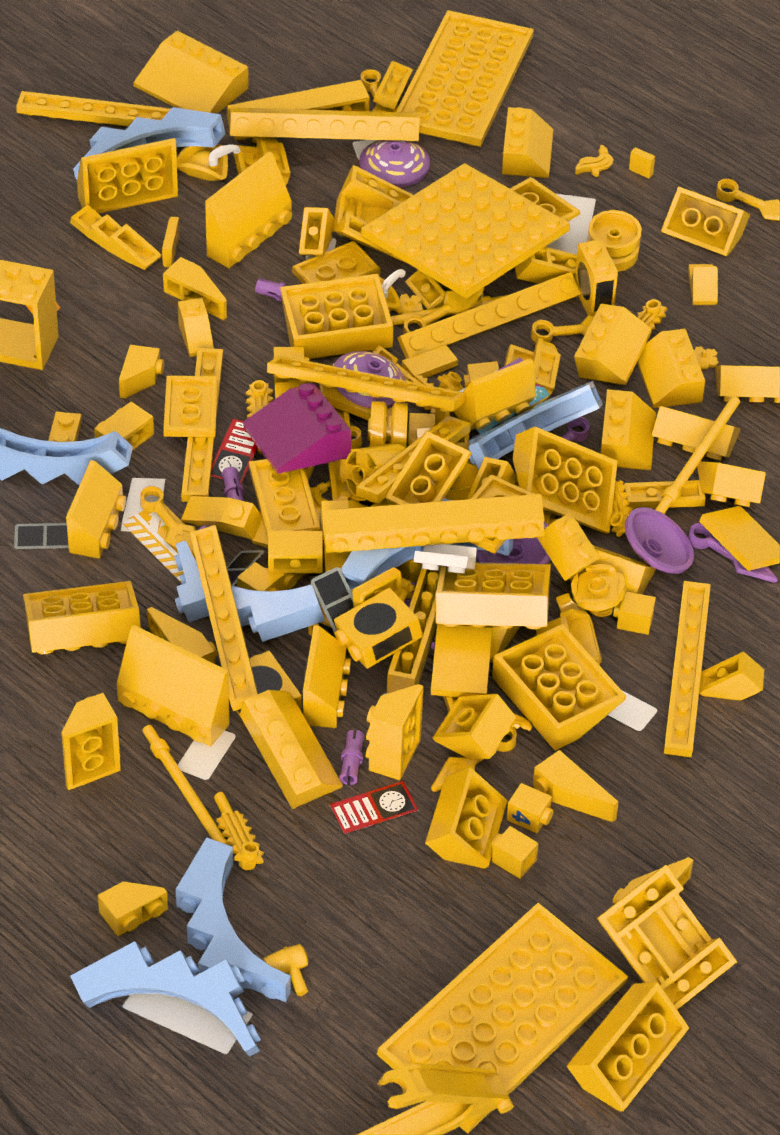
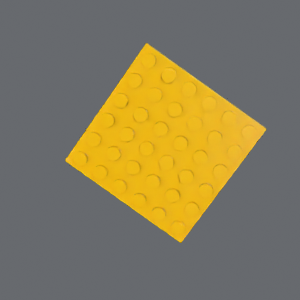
(465, 230)

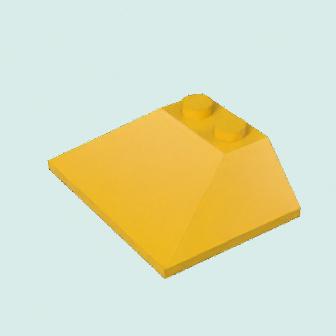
(362, 201)
(665, 938)

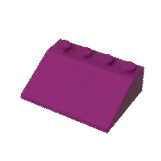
(299, 430)

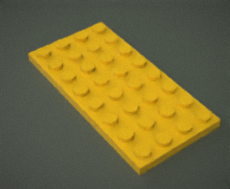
(465, 76)
(510, 1004)

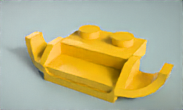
(249, 155)
(545, 361)
(577, 623)

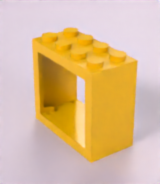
(23, 342)

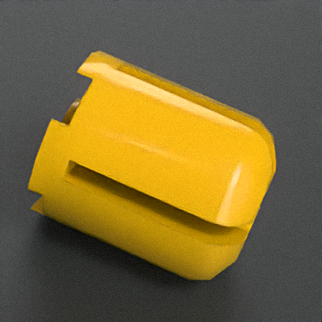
(369, 461)

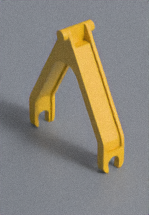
(451, 1096)

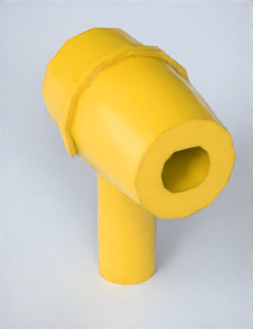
(290, 961)

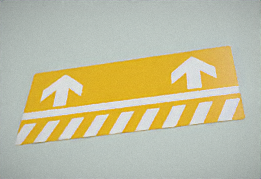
(155, 541)

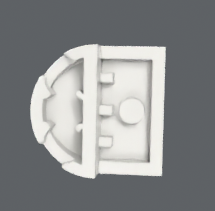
(447, 555)

